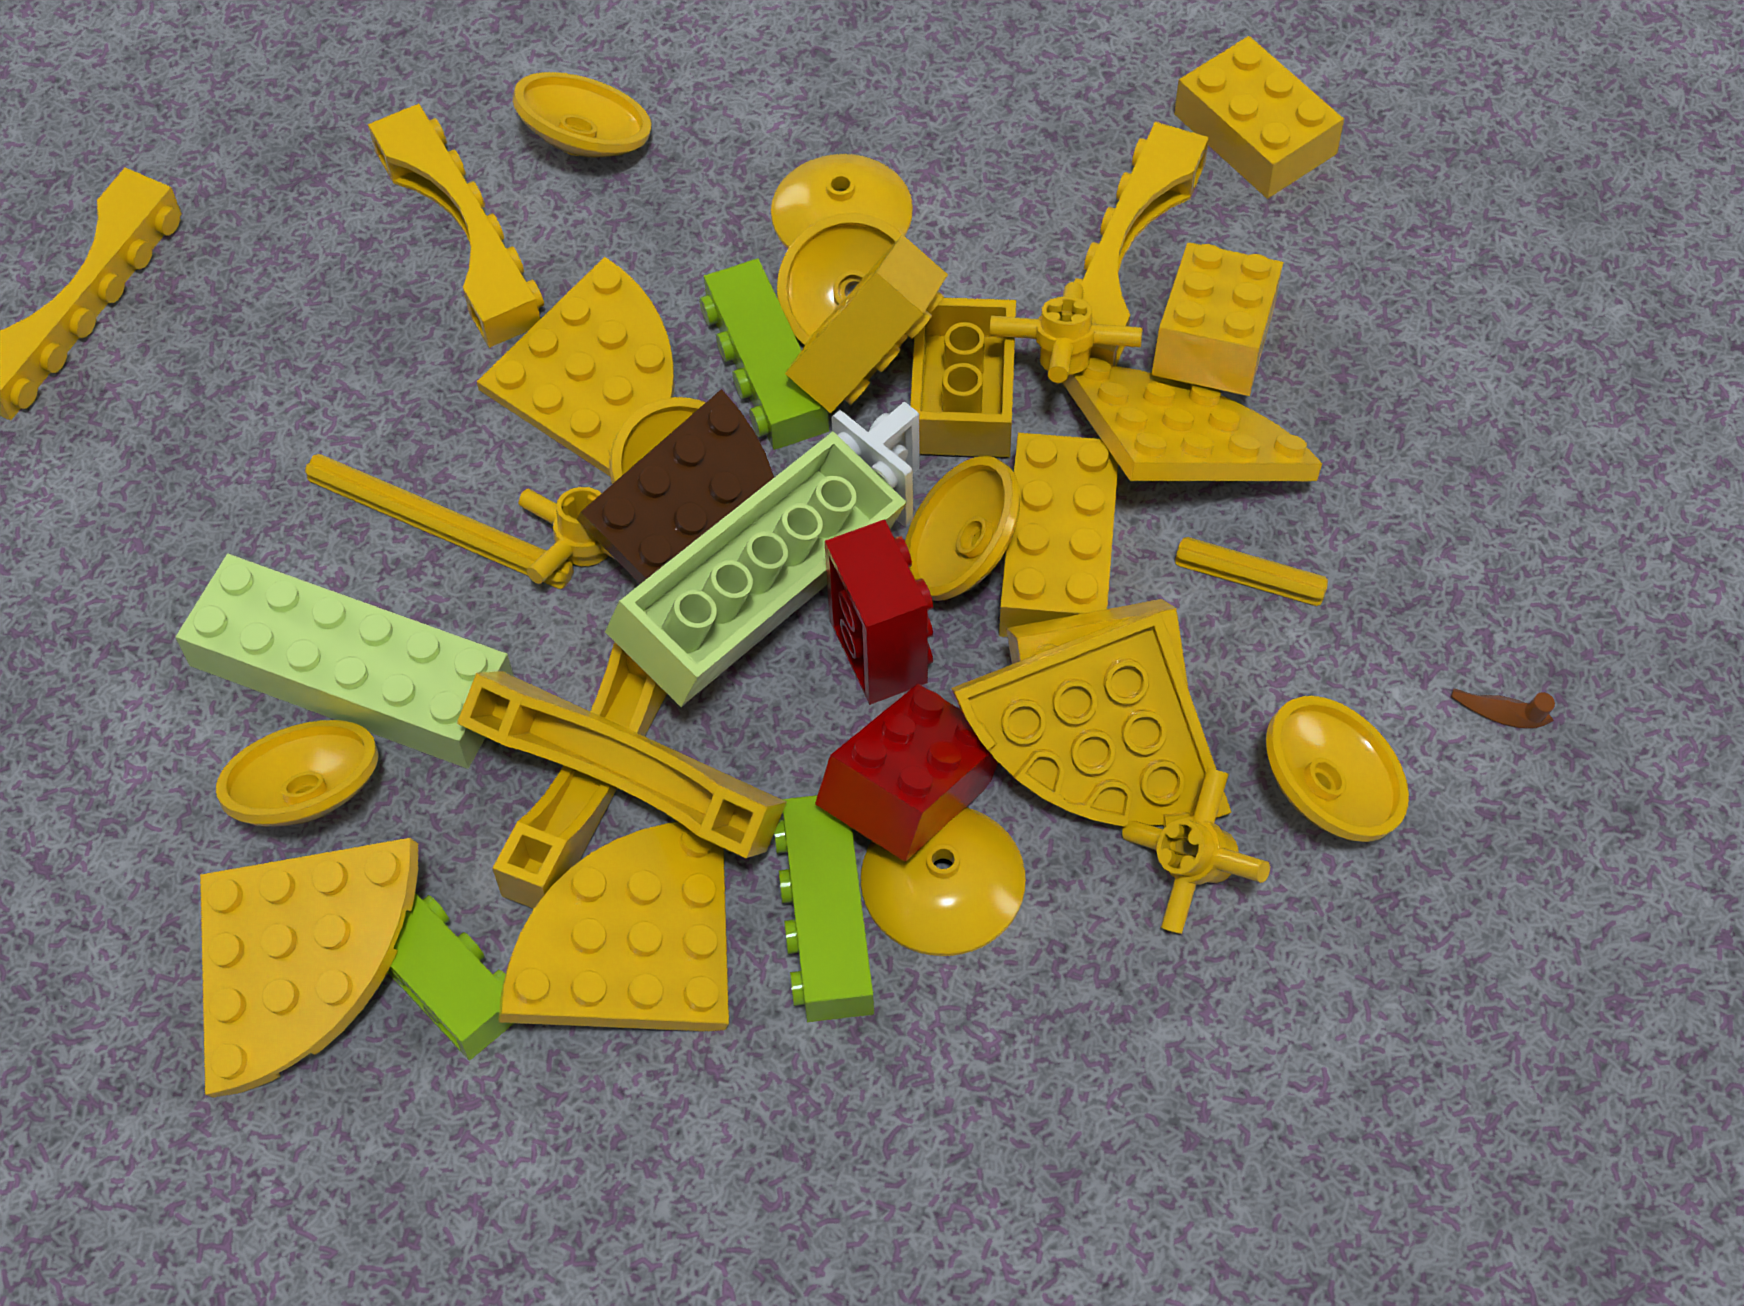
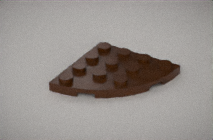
(679, 488)

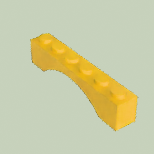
(1162, 178)
(130, 223)
(494, 285)
(678, 785)
(566, 816)

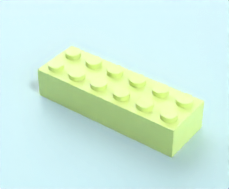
(749, 569)
(338, 657)

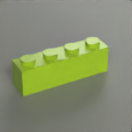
(762, 348)
(827, 913)
(448, 978)

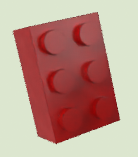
(879, 610)
(907, 773)

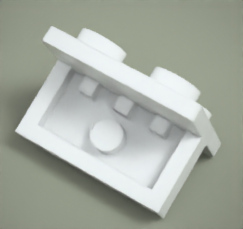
(888, 449)

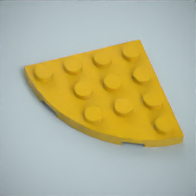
(587, 364)
(1184, 430)
(1098, 725)
(627, 939)
(296, 955)

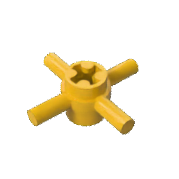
(1066, 333)
(570, 536)
(1196, 851)

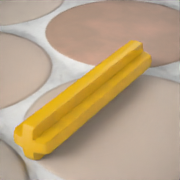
(1251, 571)

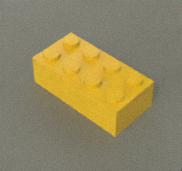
(1063, 530)

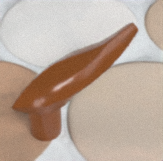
(1509, 710)

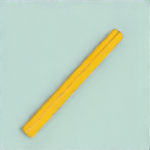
(431, 517)

